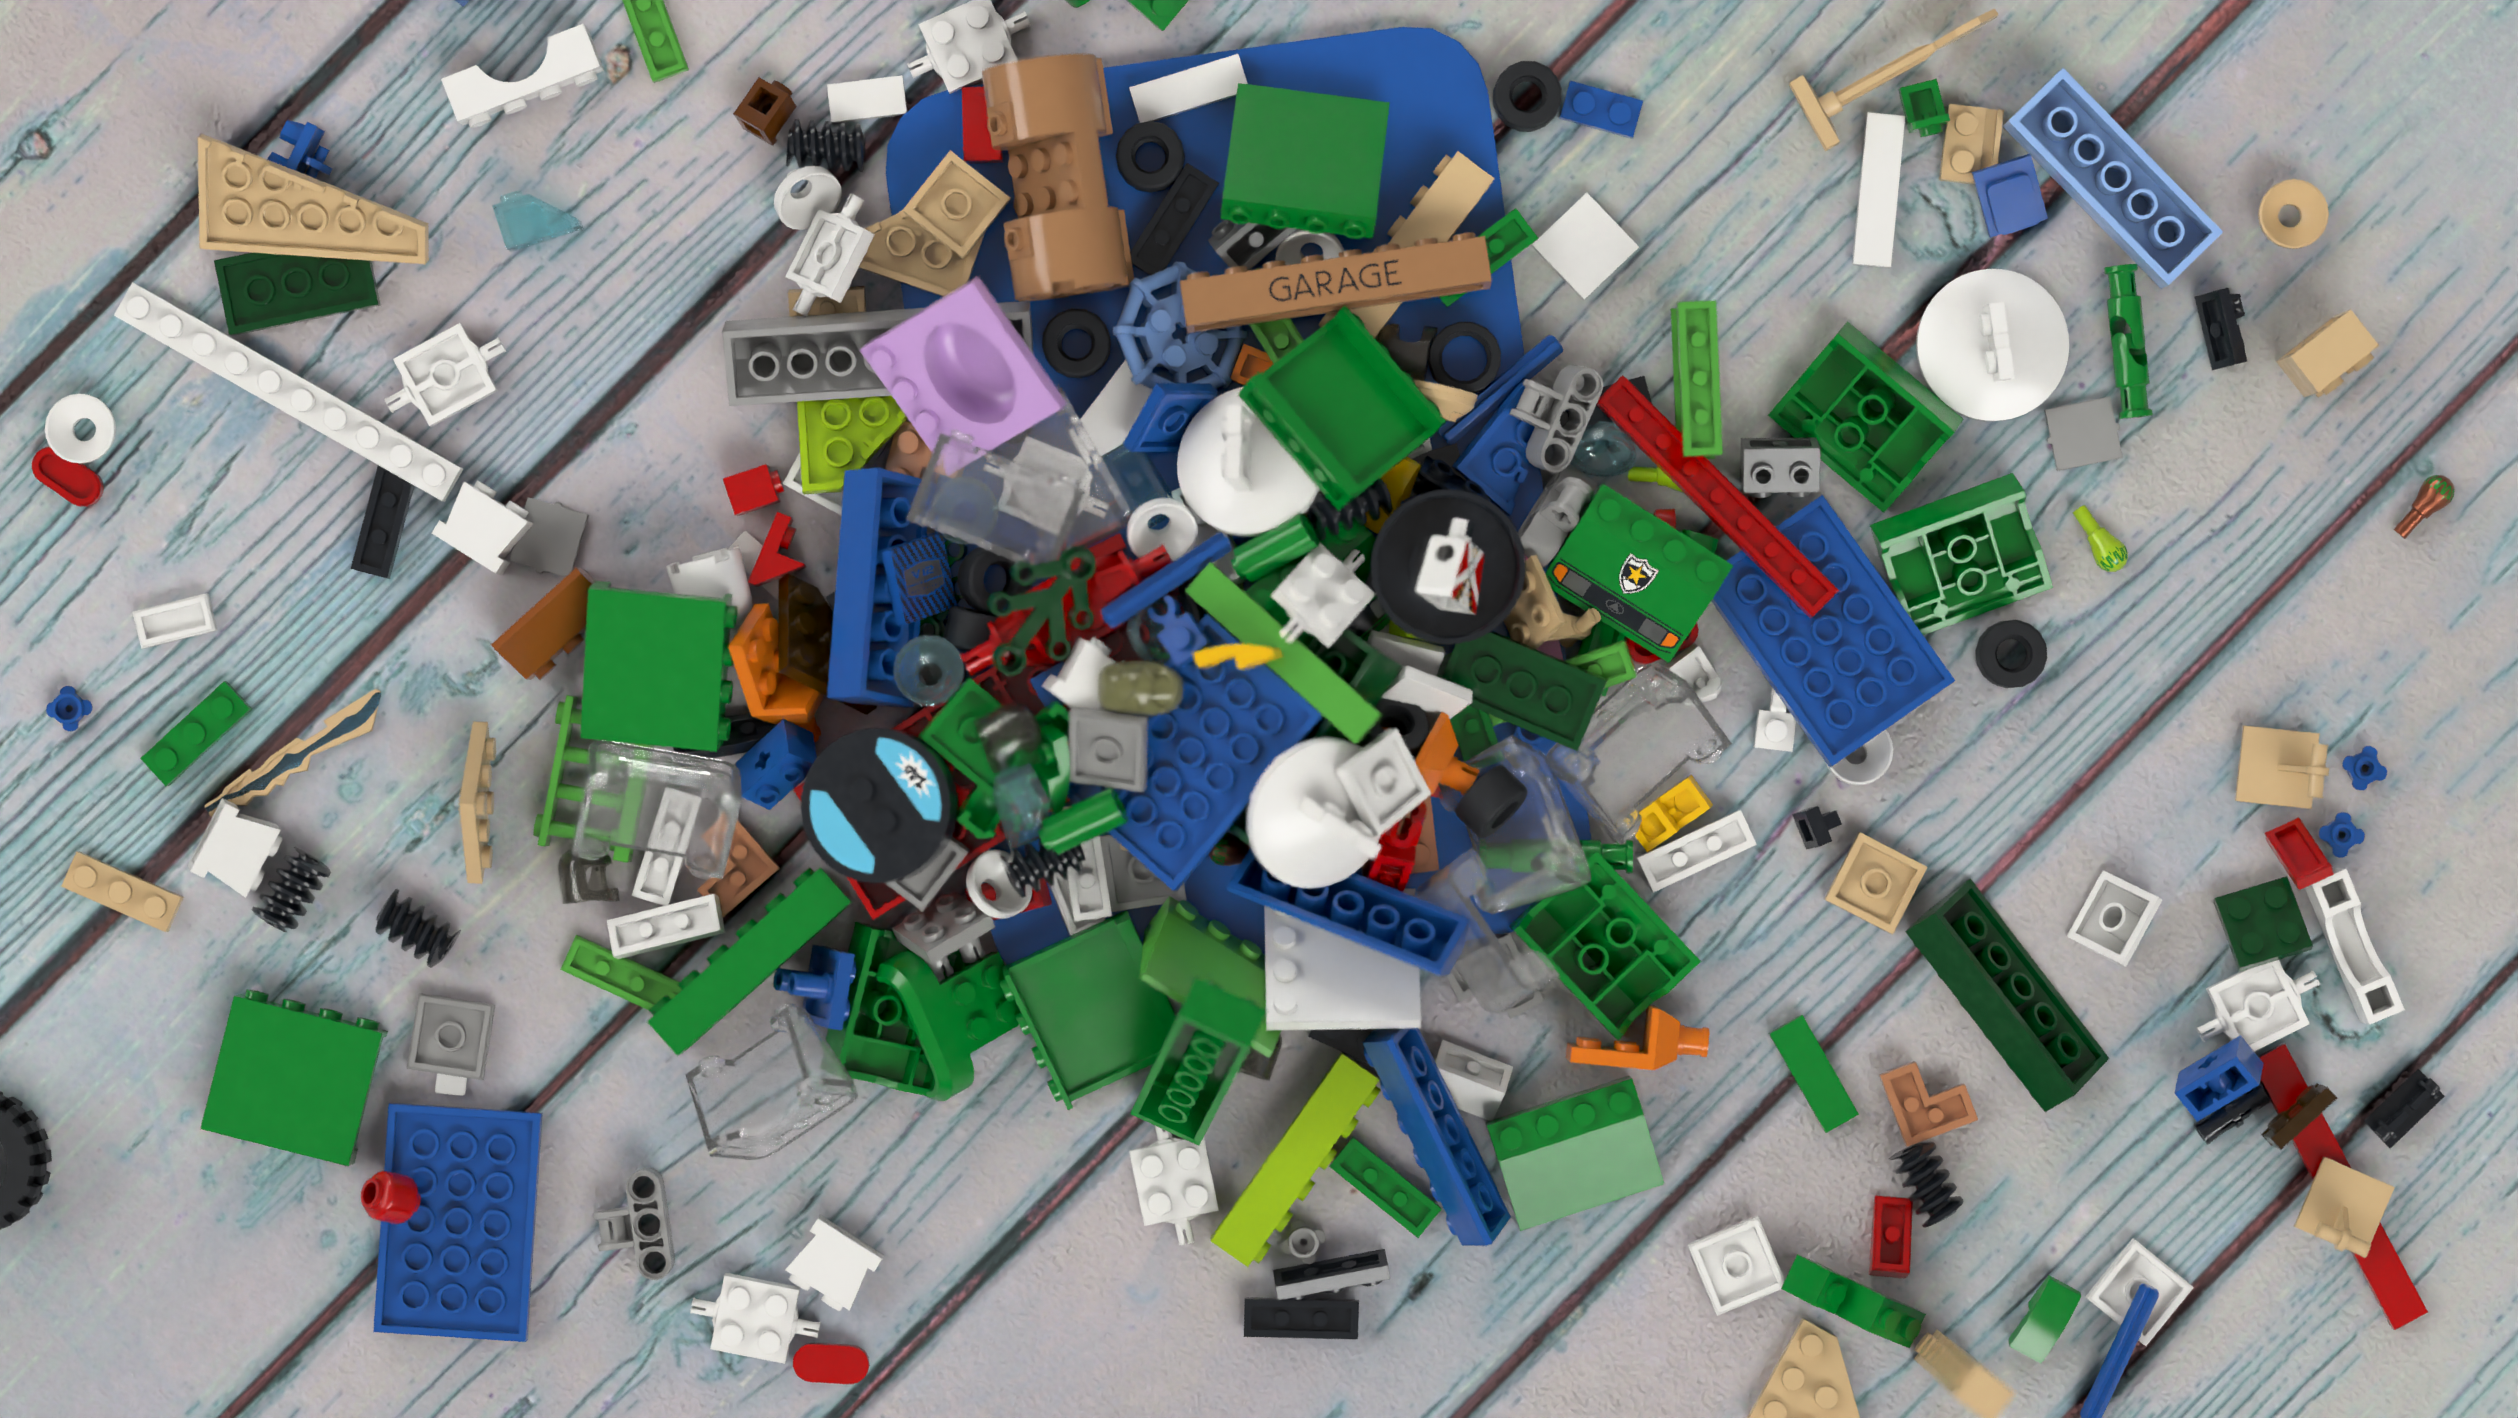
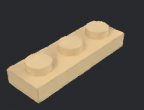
(122, 891)

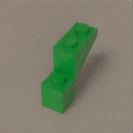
(1853, 1301)

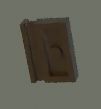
(2306, 1108)

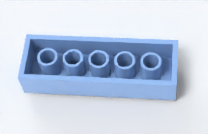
(2112, 178)

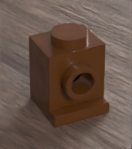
(765, 98)

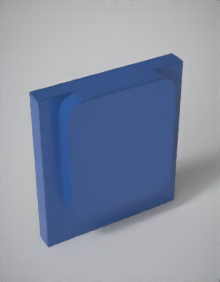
(2010, 196)

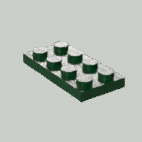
(282, 290)
(1527, 687)

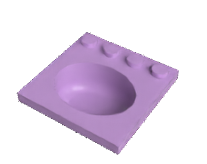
(963, 370)

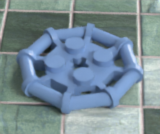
(1158, 340)

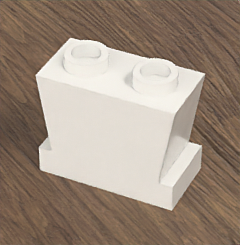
(483, 526)
(1079, 676)
(235, 848)
(833, 1264)

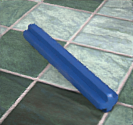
(1502, 387)
(1166, 580)
(2120, 1352)

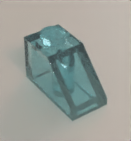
(531, 221)
(1137, 479)
(1020, 804)

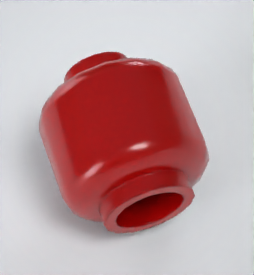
(390, 1197)

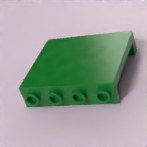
(1305, 161)
(1342, 408)
(657, 668)
(1089, 1008)
(293, 1077)

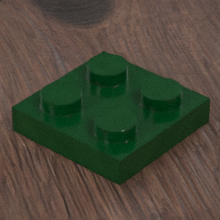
(2263, 923)

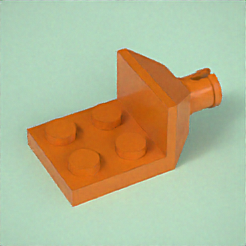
(767, 691)
(1438, 762)
(1662, 1043)

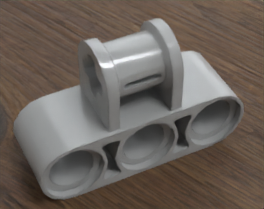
(1543, 410)
(1556, 513)
(628, 1226)

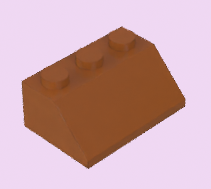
(548, 628)

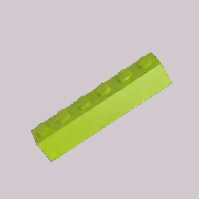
(1295, 1159)

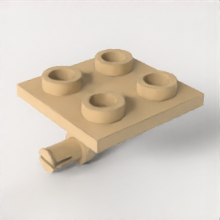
(1539, 616)
(2280, 767)
(2344, 1207)

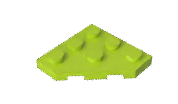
(842, 437)

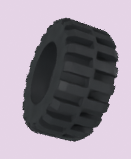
(25, 1160)

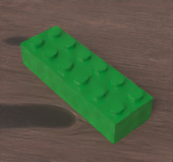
(749, 961)
(1198, 1060)

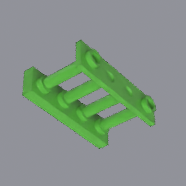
(1697, 377)
(545, 823)

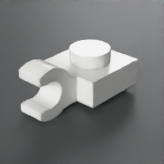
(1775, 726)

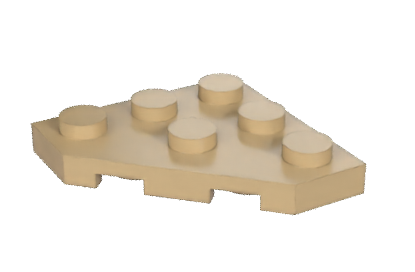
(916, 257)
(477, 802)
(1808, 1379)

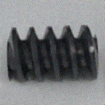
(826, 145)
(1324, 514)
(1040, 865)
(292, 891)
(415, 929)
(1928, 1182)

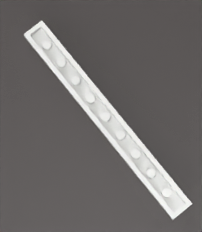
(288, 392)

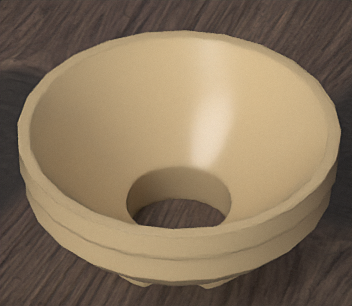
(2311, 207)
(1450, 401)

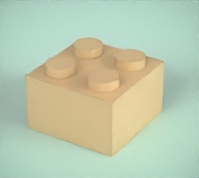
(2327, 353)

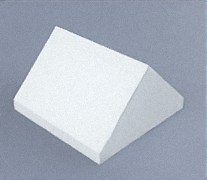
(2114, 918)

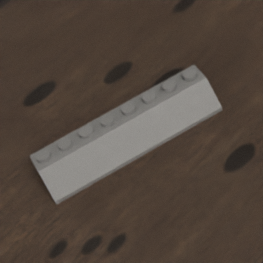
(818, 354)

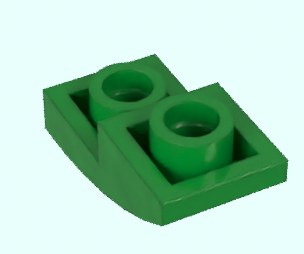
(1055, 769)
(2046, 1319)

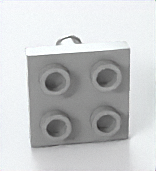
(943, 929)

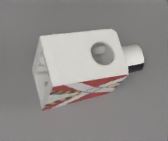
(1452, 570)

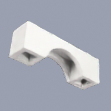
(568, 60)
(2359, 966)

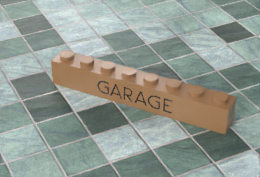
(1330, 284)

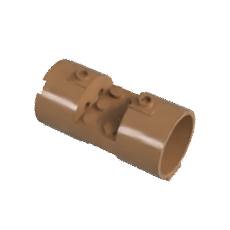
(1050, 123)

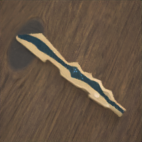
(295, 757)

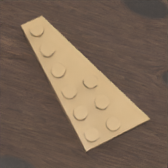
(277, 210)

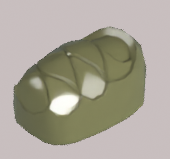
(1139, 688)

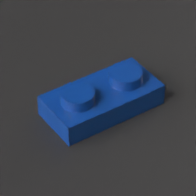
(1601, 109)

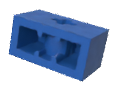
(785, 761)
(2219, 1078)

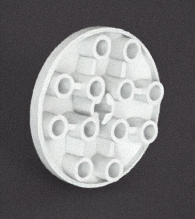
(1992, 345)
(1238, 471)
(1304, 818)

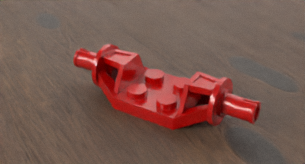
(1110, 579)

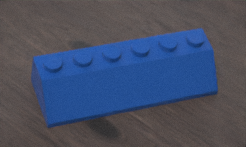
(863, 618)
(1364, 914)
(1437, 1134)

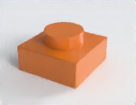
(1249, 364)

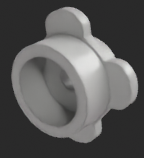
(1306, 1252)

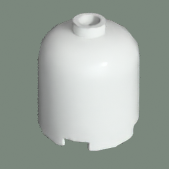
(715, 576)

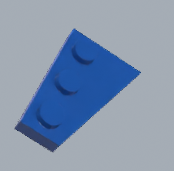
(1498, 454)

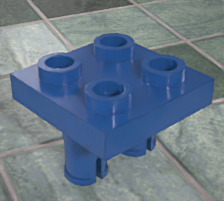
(823, 986)

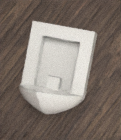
(1697, 671)

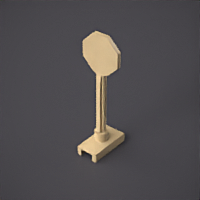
(1820, 109)

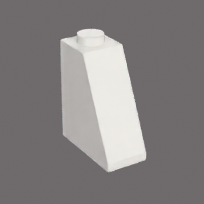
(1115, 410)

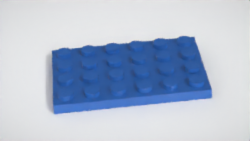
(1851, 663)
(1206, 760)
(470, 1245)

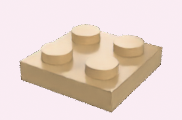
(956, 204)
(1875, 883)

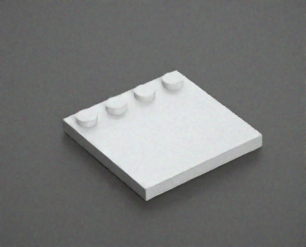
(1333, 982)

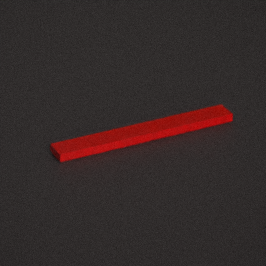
(1717, 497)
(2382, 1264)

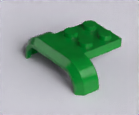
(957, 740)
(952, 1014)

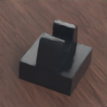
(1815, 826)

